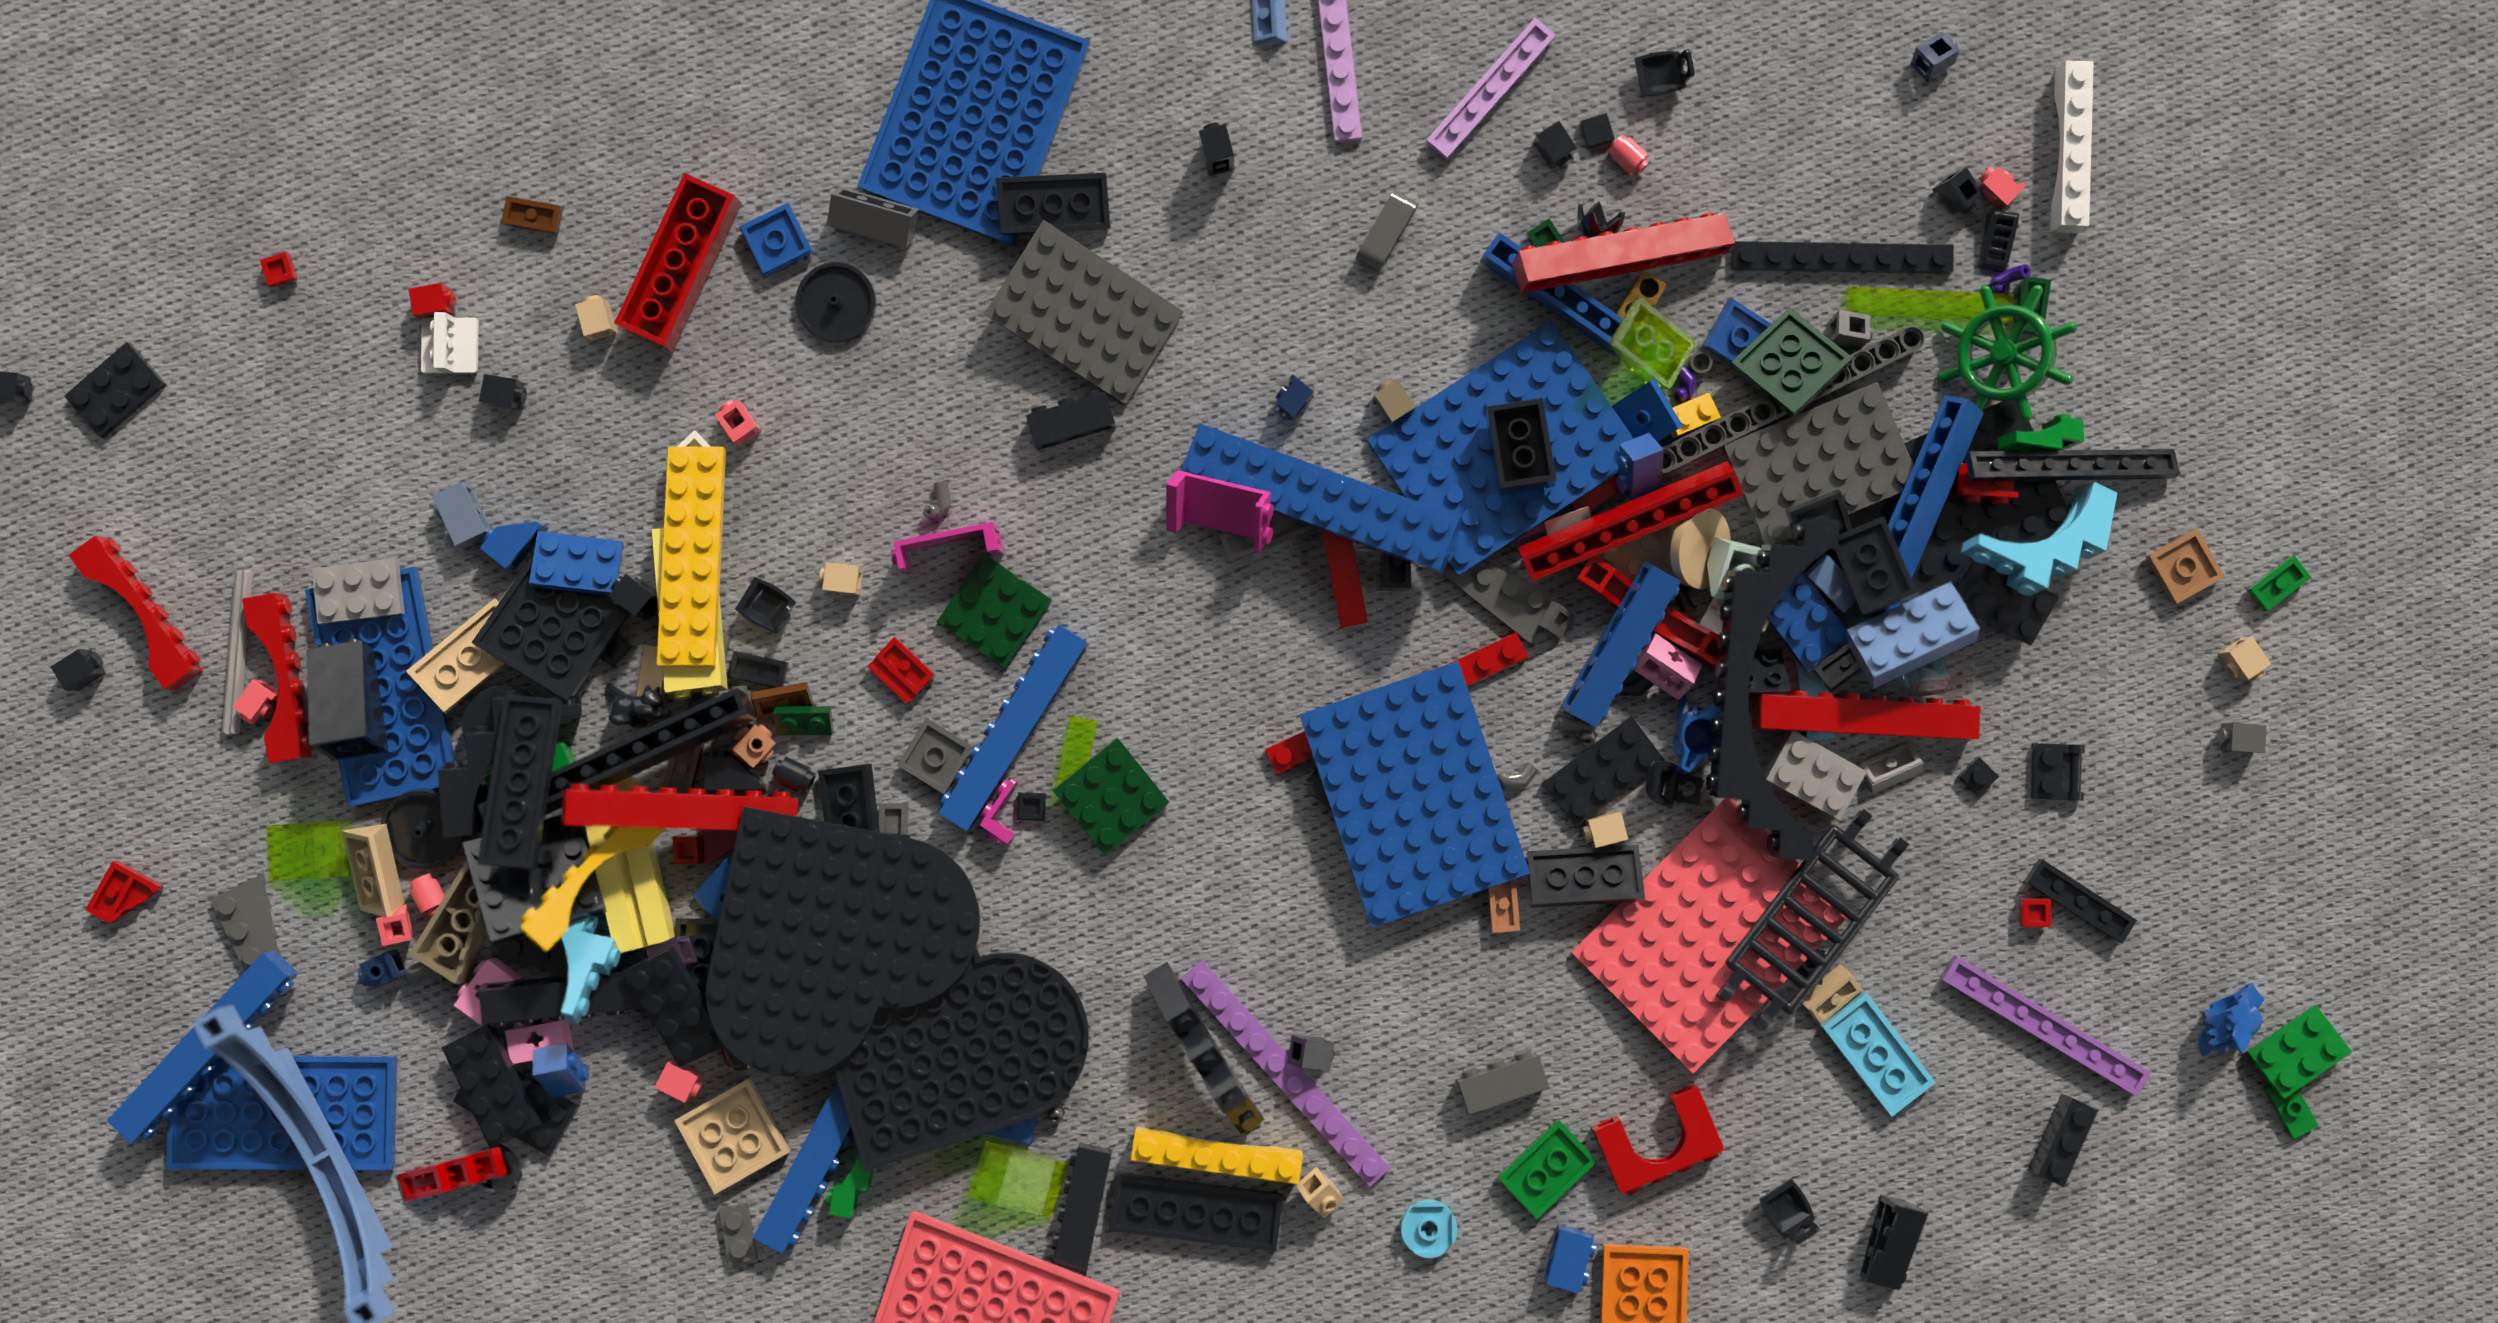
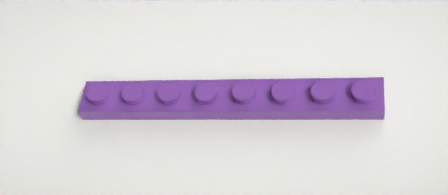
(2045, 1026)

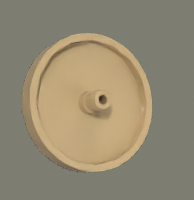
(1693, 544)

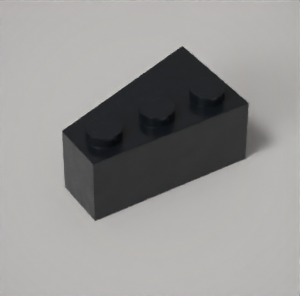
(1892, 1242)

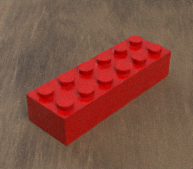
(678, 262)

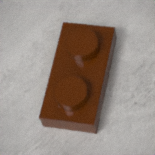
(532, 215)
(789, 695)

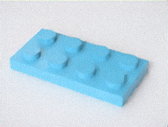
(1878, 1054)

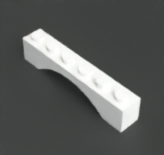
(2074, 106)

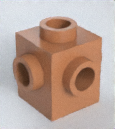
(743, 749)

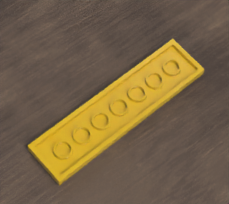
(691, 557)

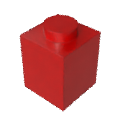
(431, 299)

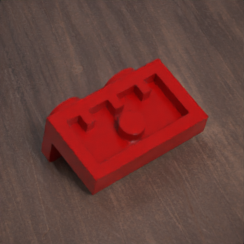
(1997, 491)

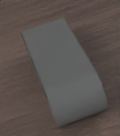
(1386, 230)

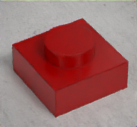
(278, 269)
(688, 849)
(2035, 912)

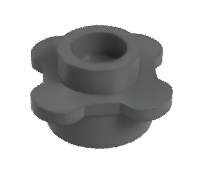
(1707, 363)

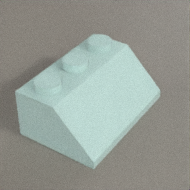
(1729, 556)

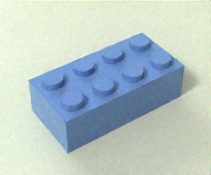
(1912, 635)

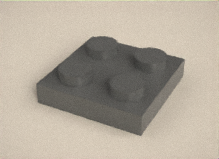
(935, 755)

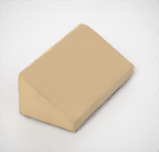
(651, 673)
(1832, 995)

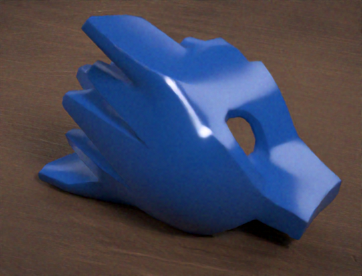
(1692, 734)
(2231, 1021)

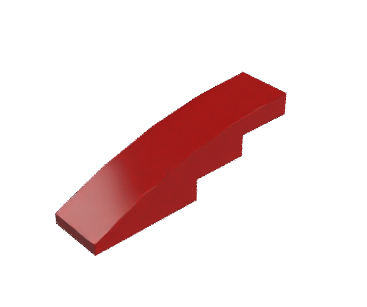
(1345, 580)
(452, 1174)

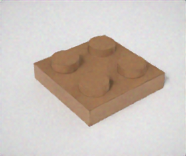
(2185, 566)

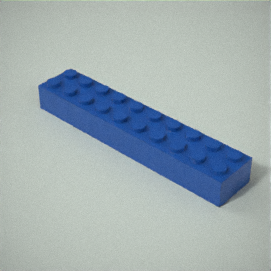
(1328, 499)

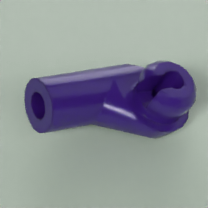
(1999, 282)
(1686, 386)

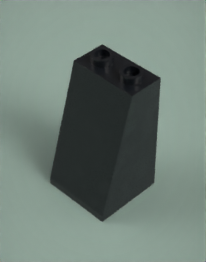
(345, 701)

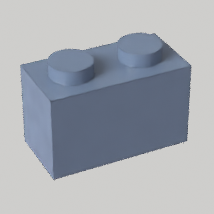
(461, 515)

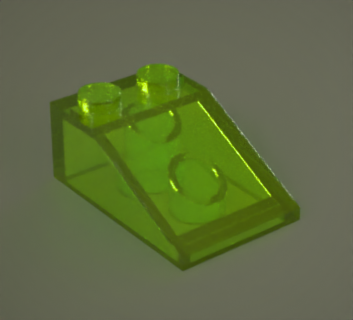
(1651, 344)
(308, 850)
(1017, 1178)

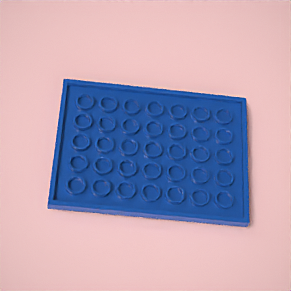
(970, 108)
(1445, 452)
(1414, 794)

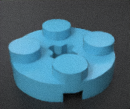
(1440, 1239)

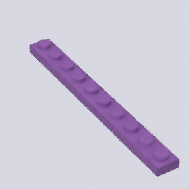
(1288, 1077)

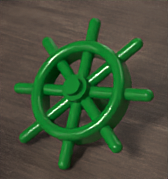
(2007, 351)

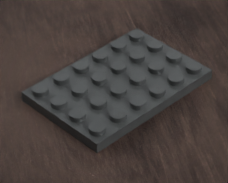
(1083, 312)
(1829, 448)

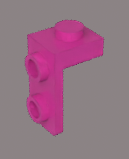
(998, 831)

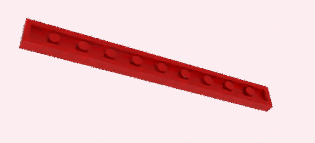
(1473, 667)

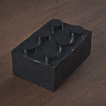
(1520, 446)
(2003, 607)

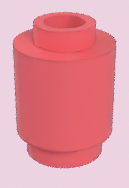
(1628, 155)
(426, 894)

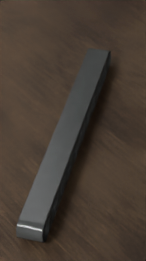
(1746, 415)

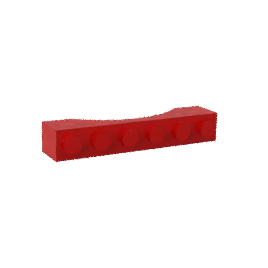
(1676, 628)
(168, 655)
(288, 733)

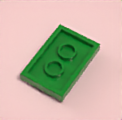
(2298, 1052)
(1547, 1168)

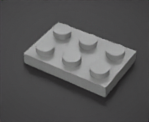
(358, 591)

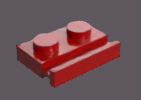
(901, 670)

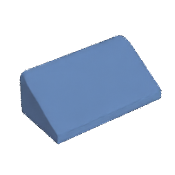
(1269, 21)

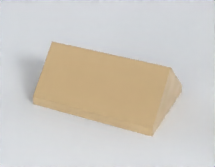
(373, 869)

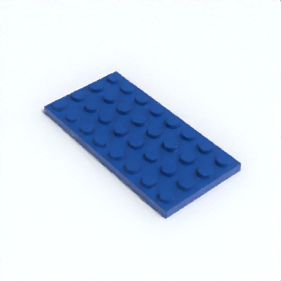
(413, 722)
(234, 1128)

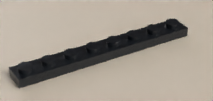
(1842, 257)
(2072, 465)

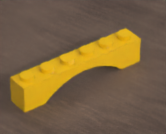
(552, 917)
(1218, 1157)

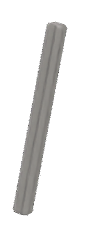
(236, 653)

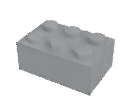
(1813, 775)

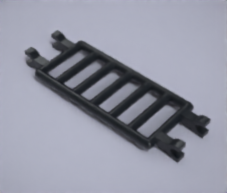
(1840, 942)

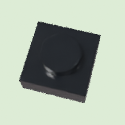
(1978, 776)

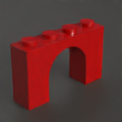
(1697, 1142)

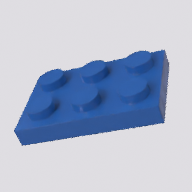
(575, 563)
(1806, 623)

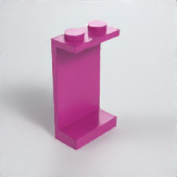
(1219, 507)
(989, 530)

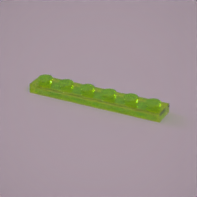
(1920, 303)

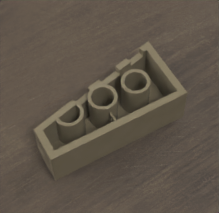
(454, 931)

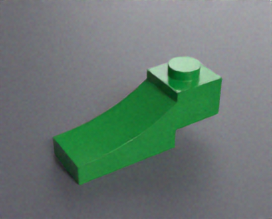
(2055, 435)
(844, 1195)

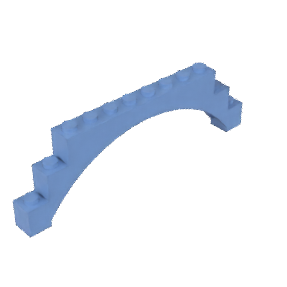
(289, 1097)

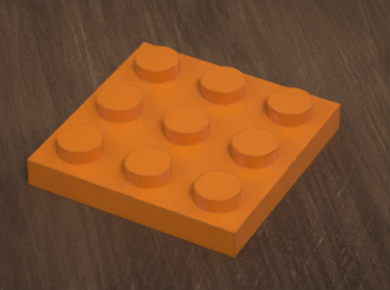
(1644, 1284)

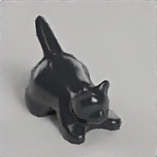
(636, 709)

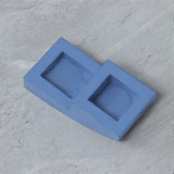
(1833, 582)

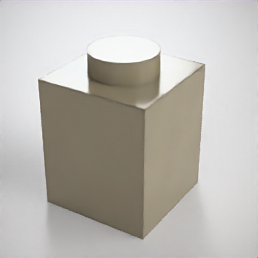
(1393, 400)

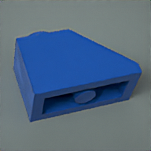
(511, 543)

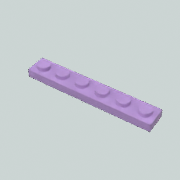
(1340, 70)
(1490, 88)

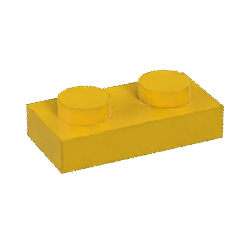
(1695, 414)

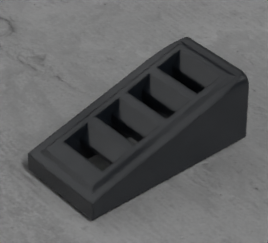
(1988, 238)

